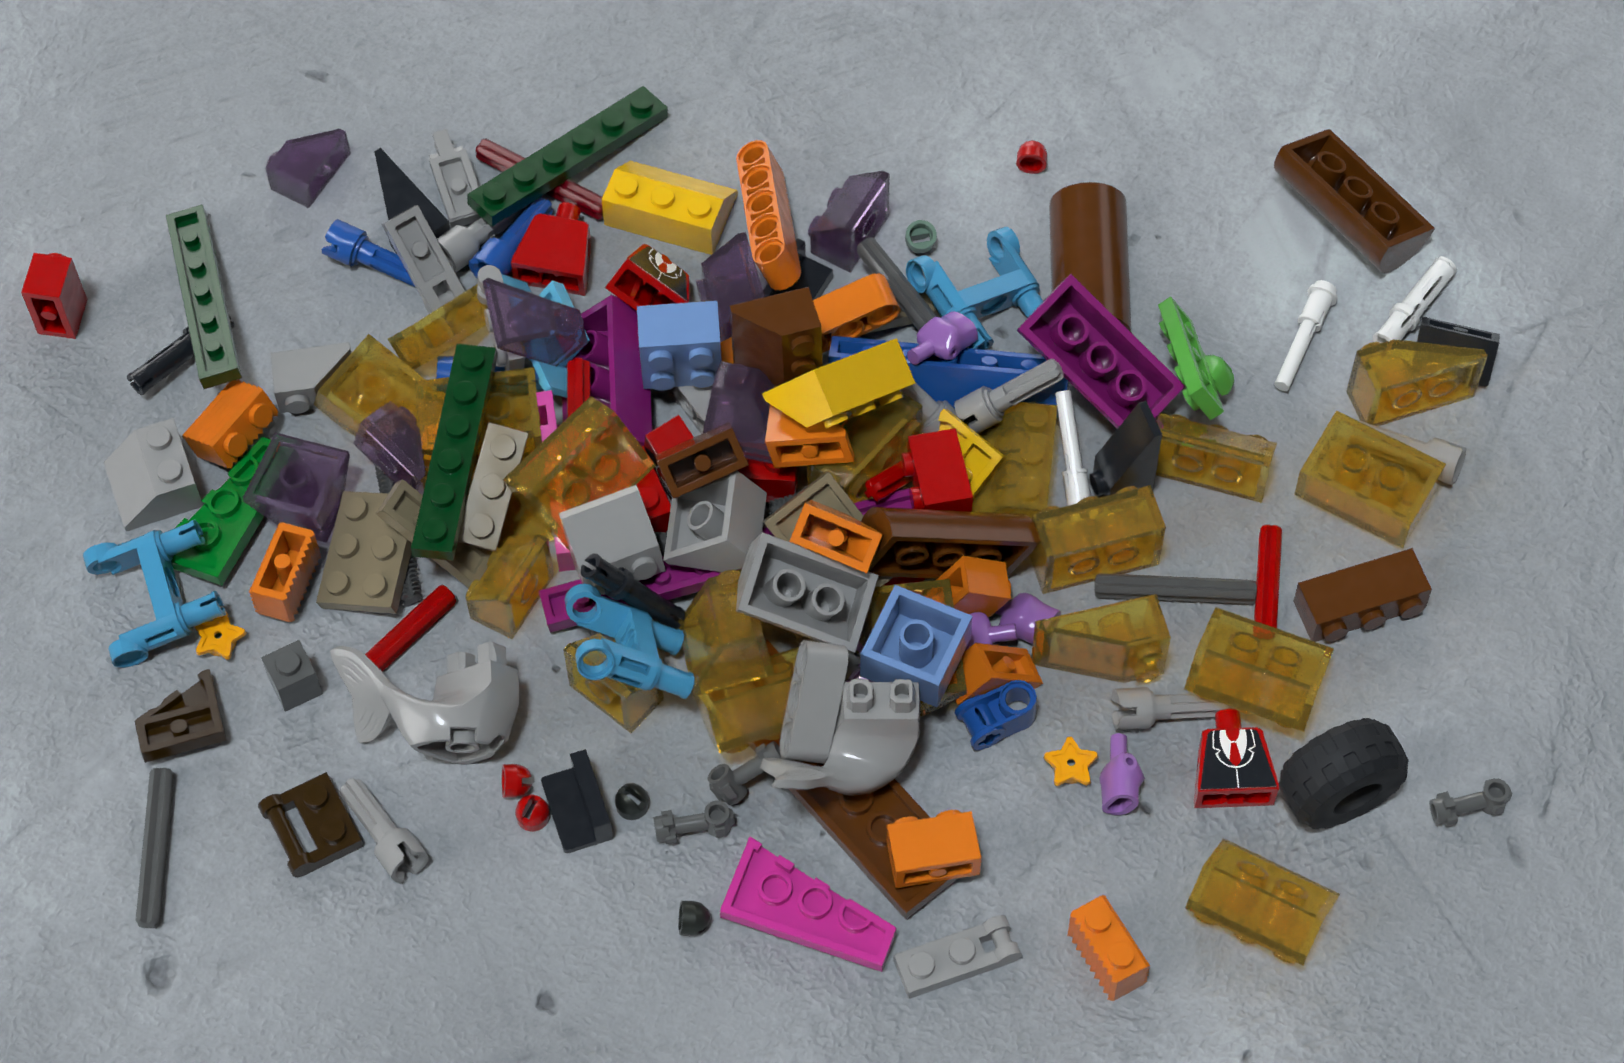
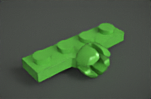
(1199, 372)

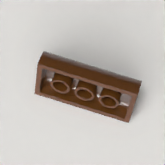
(1354, 199)
(1092, 243)
(931, 541)

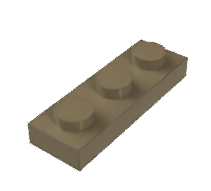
(489, 494)
(401, 512)

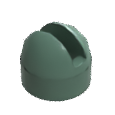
(919, 230)

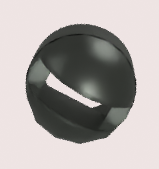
(626, 806)
(692, 918)

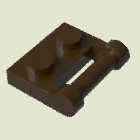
(323, 818)

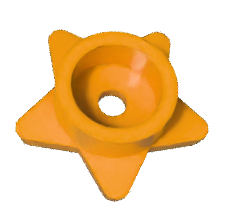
(223, 645)
(1071, 774)

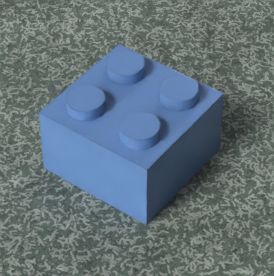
(679, 344)
(917, 643)

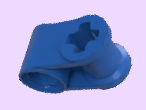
(992, 719)

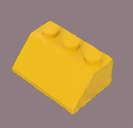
(667, 206)
(844, 386)

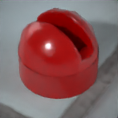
(1032, 157)
(512, 780)
(539, 817)

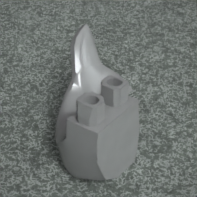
(461, 724)
(869, 744)

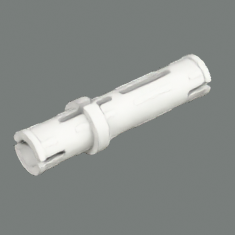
(1406, 315)

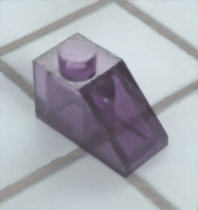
(307, 165)

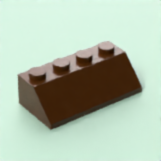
(777, 335)

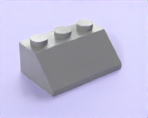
(804, 592)

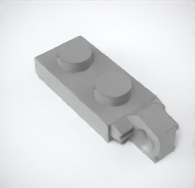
(453, 179)

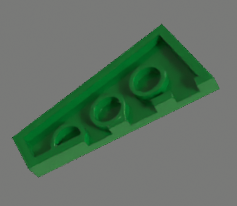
(225, 523)

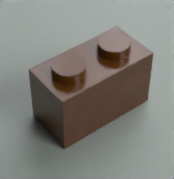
(701, 460)

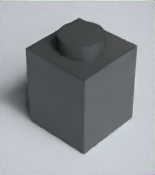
(292, 675)

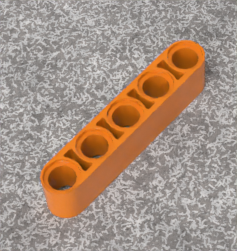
(768, 215)
(848, 311)

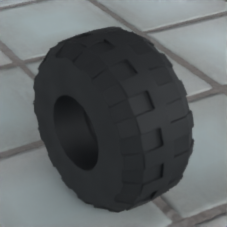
(1343, 773)

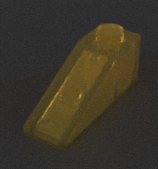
(440, 329)

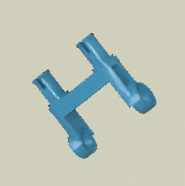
(1013, 287)
(173, 617)
(634, 654)

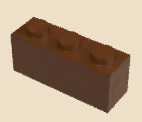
(1362, 596)

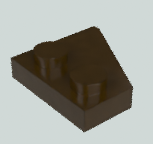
(182, 722)

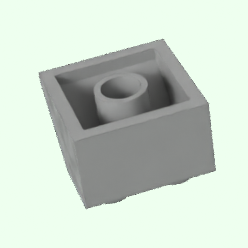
(152, 476)
(715, 524)
(615, 530)

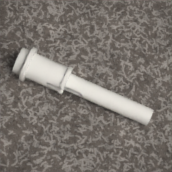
(1320, 298)
(1075, 476)

